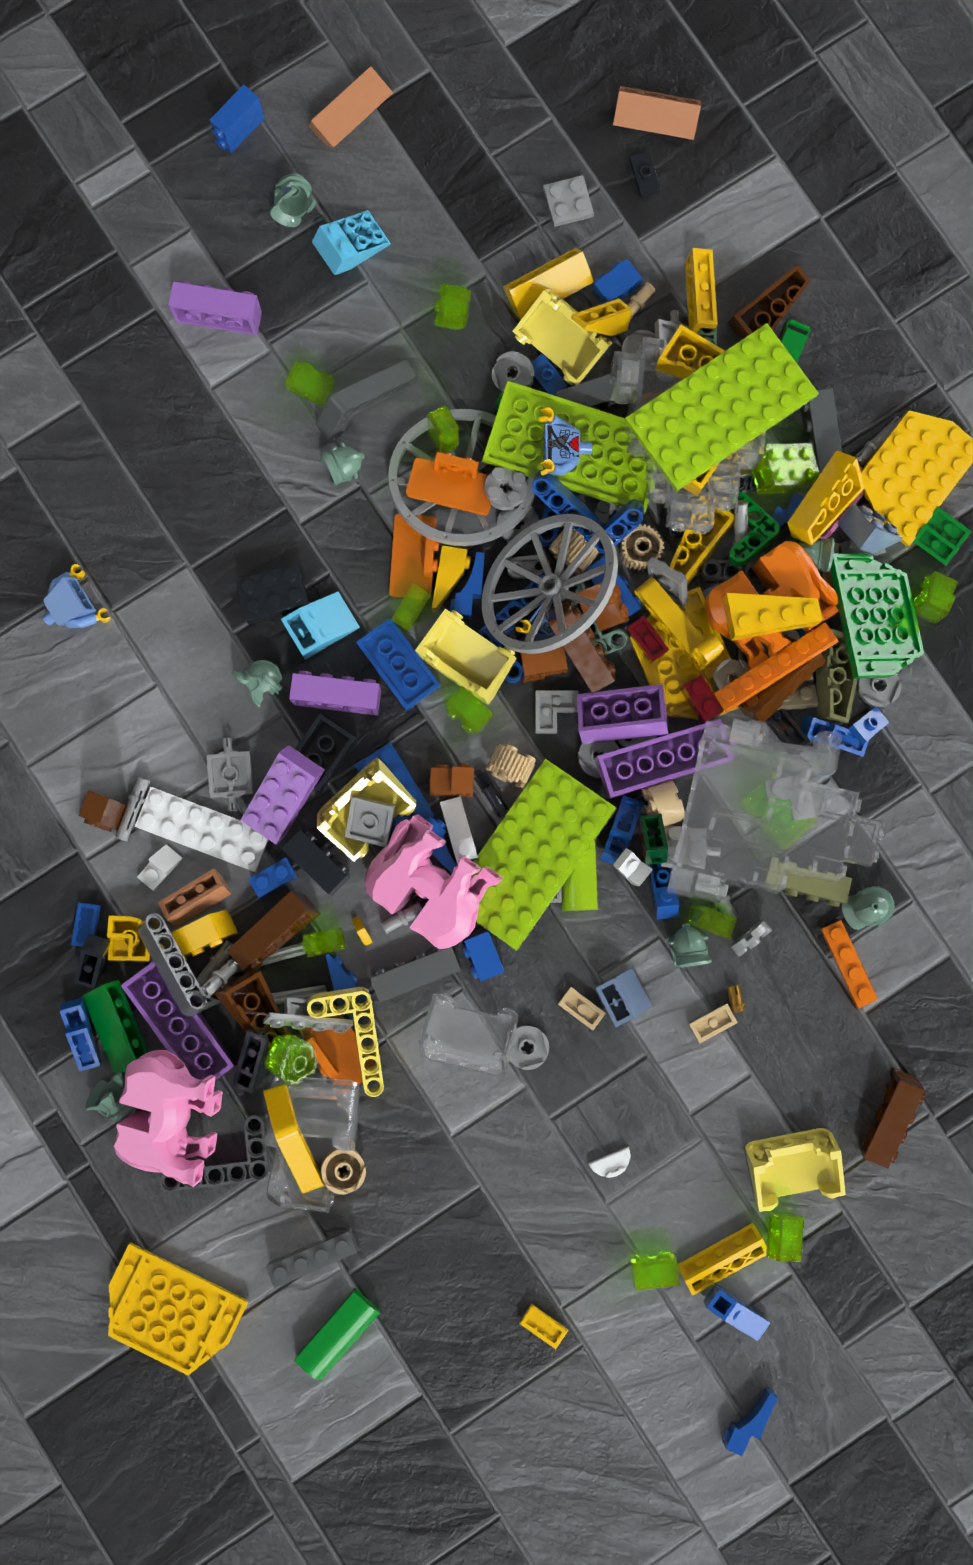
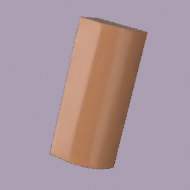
(350, 108)
(657, 112)

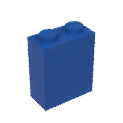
(236, 119)

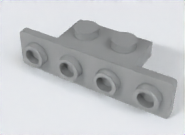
(297, 1016)

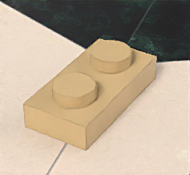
(581, 1008)
(712, 1023)

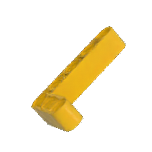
(677, 625)
(291, 1139)

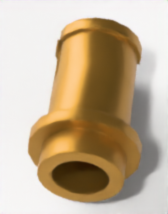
(735, 999)

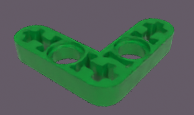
(758, 532)

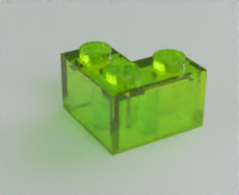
(936, 597)

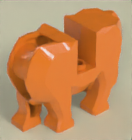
(784, 572)

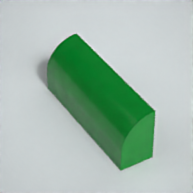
(115, 1025)
(337, 1335)

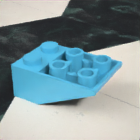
(349, 241)
(320, 624)

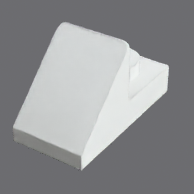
(159, 867)
(632, 868)

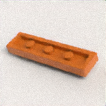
(849, 964)

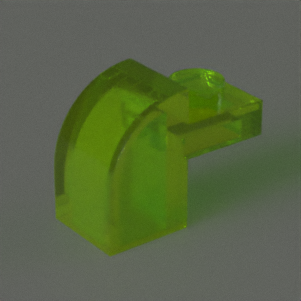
(711, 921)
(323, 942)

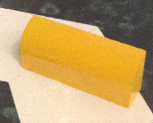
(562, 275)

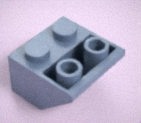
(868, 529)
(623, 997)

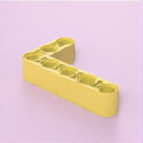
(361, 1031)

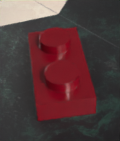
(647, 639)

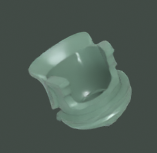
(292, 200)
(342, 463)
(821, 553)
(259, 678)
(861, 911)
(689, 947)
(106, 1098)

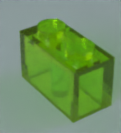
(310, 383)
(443, 429)
(411, 606)
(468, 711)
(785, 1237)
(654, 1271)

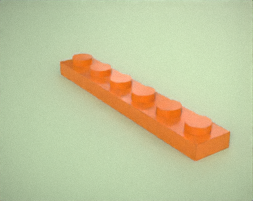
(776, 667)

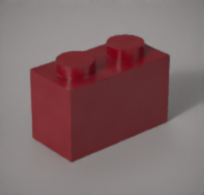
(701, 699)

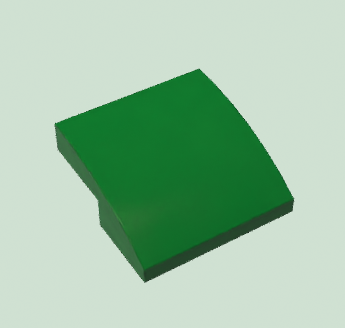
(941, 536)

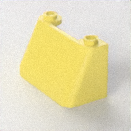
(560, 338)
(466, 656)
(372, 782)
(794, 1166)

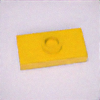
(543, 1326)

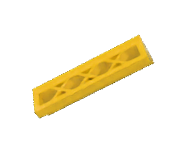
(700, 290)
(721, 1256)

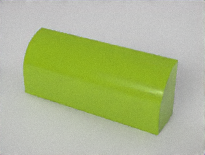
(581, 886)

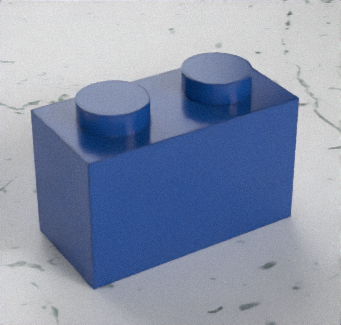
(617, 283)
(273, 878)
(483, 956)

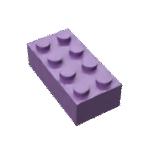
(215, 307)
(335, 694)
(622, 714)
(282, 794)

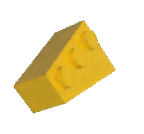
(203, 933)

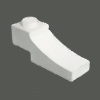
(458, 828)

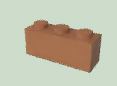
(194, 898)

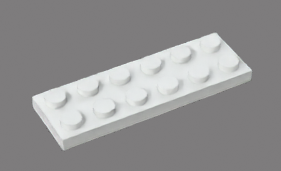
(201, 829)

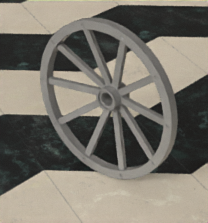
(410, 517)
(552, 586)

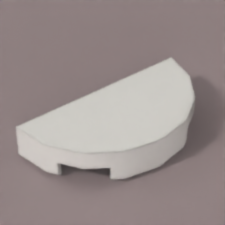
(611, 1164)

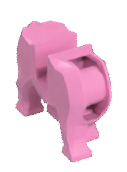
(406, 869)
(160, 1138)

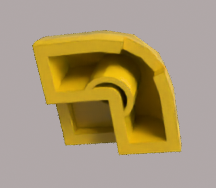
(125, 940)

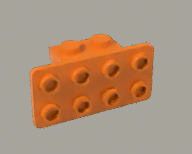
(449, 483)
(412, 557)
(336, 1052)

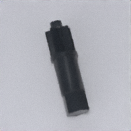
(487, 787)

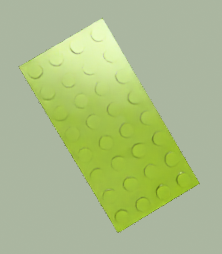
(721, 407)
(604, 474)
(537, 850)

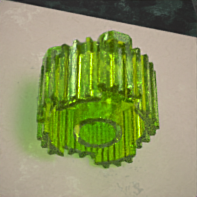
(452, 307)
(291, 1059)

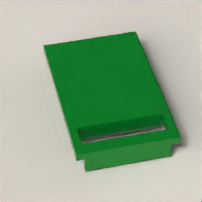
(794, 340)

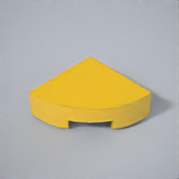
(361, 931)

